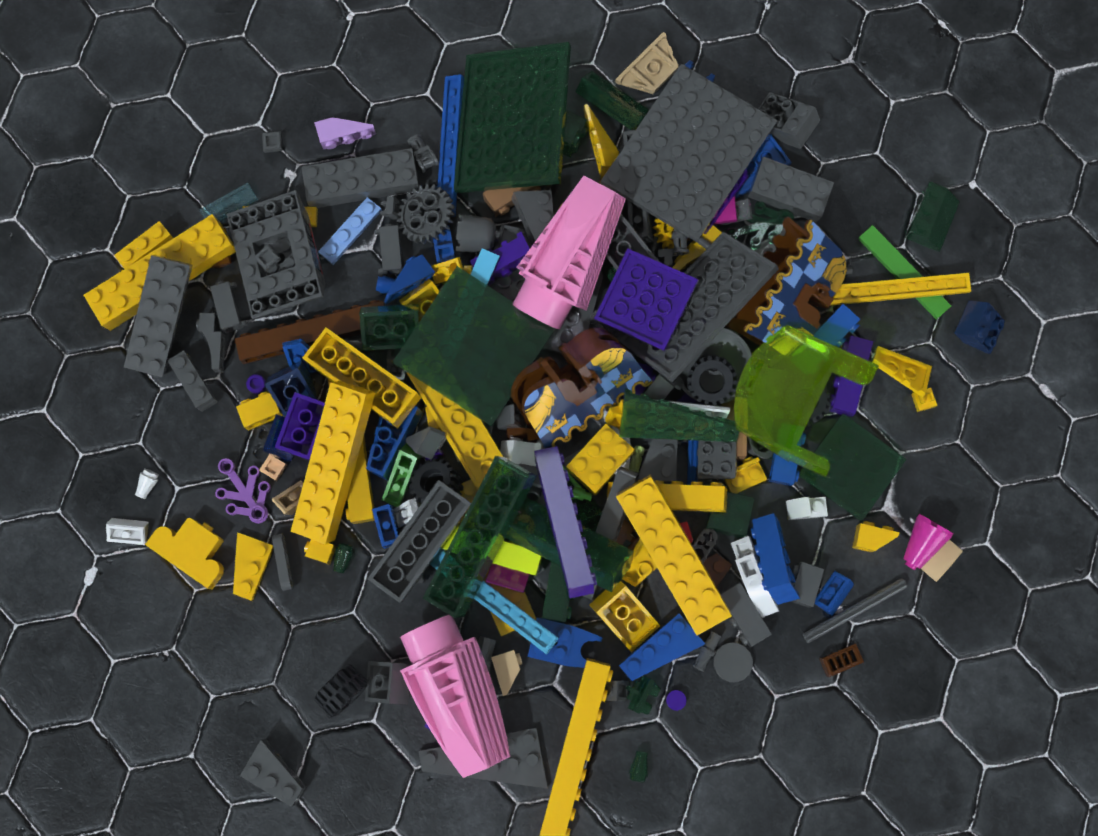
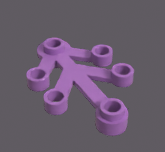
(245, 493)

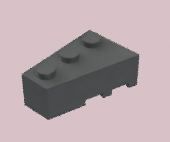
(661, 461)
(273, 775)

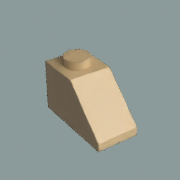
(507, 669)

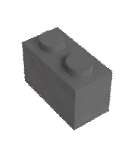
(807, 583)

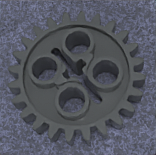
(425, 214)

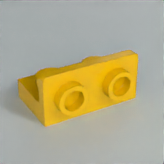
(747, 476)

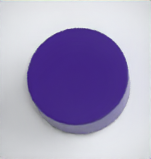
(256, 384)
(676, 700)

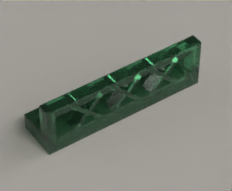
(610, 100)

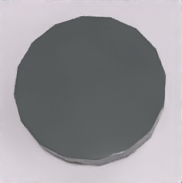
(732, 662)

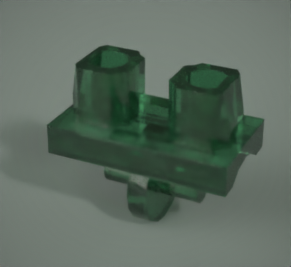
(640, 693)

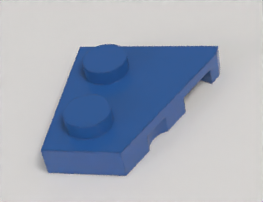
(295, 351)

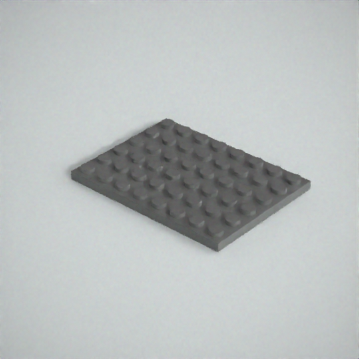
(688, 152)

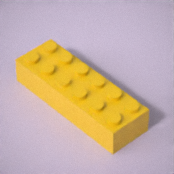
(345, 363)

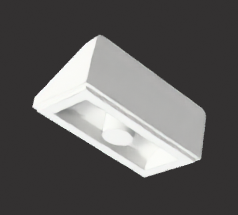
(127, 531)

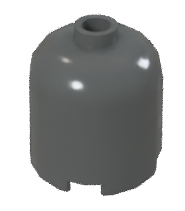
(476, 233)

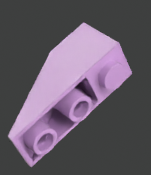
(341, 131)

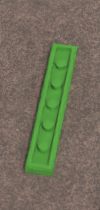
(900, 267)

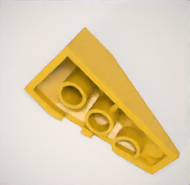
(603, 147)

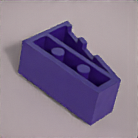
(510, 257)

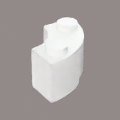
(520, 451)

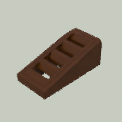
(826, 664)

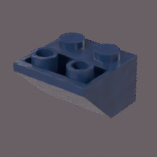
(980, 326)

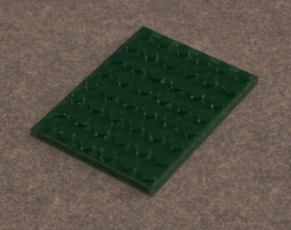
(513, 118)

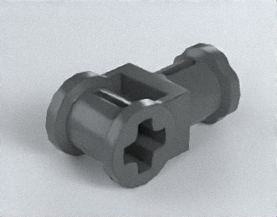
(424, 155)

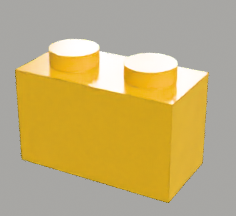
(258, 411)

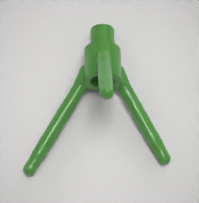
(578, 492)

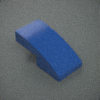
(444, 247)

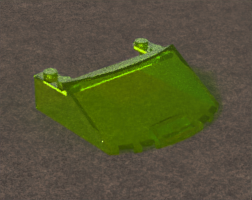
(784, 387)

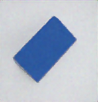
(834, 593)

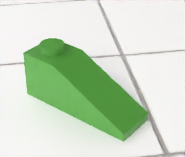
(400, 477)

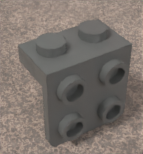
(716, 460)

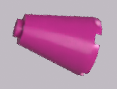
(925, 542)

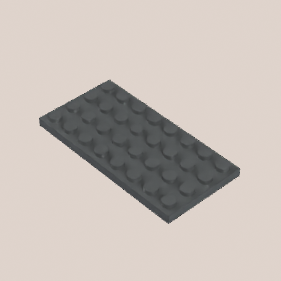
(727, 280)

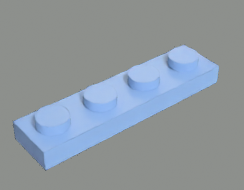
(350, 231)

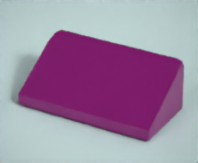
(507, 578)

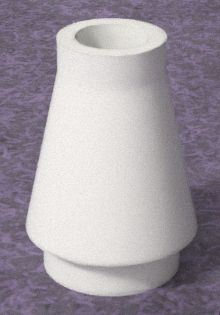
(146, 482)

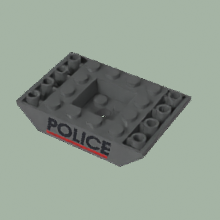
(288, 230)

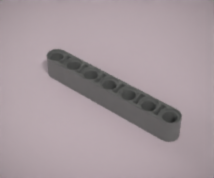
(613, 513)

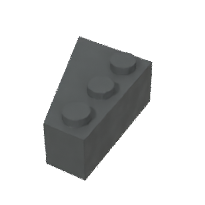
(534, 211)

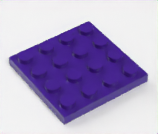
(646, 299)

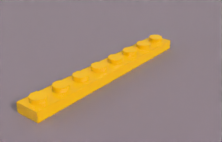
(902, 289)

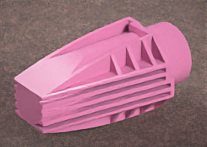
(569, 254)
(455, 695)

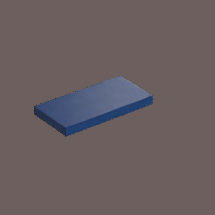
(769, 149)

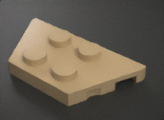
(650, 68)

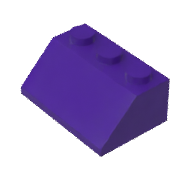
(300, 426)

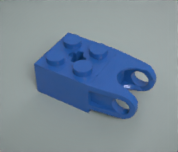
(568, 647)

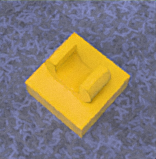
(926, 402)

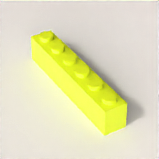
(511, 556)

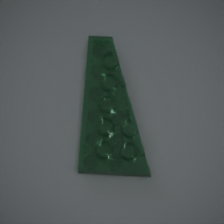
(667, 420)

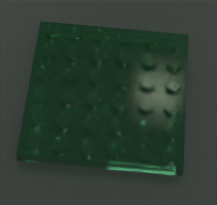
(472, 346)

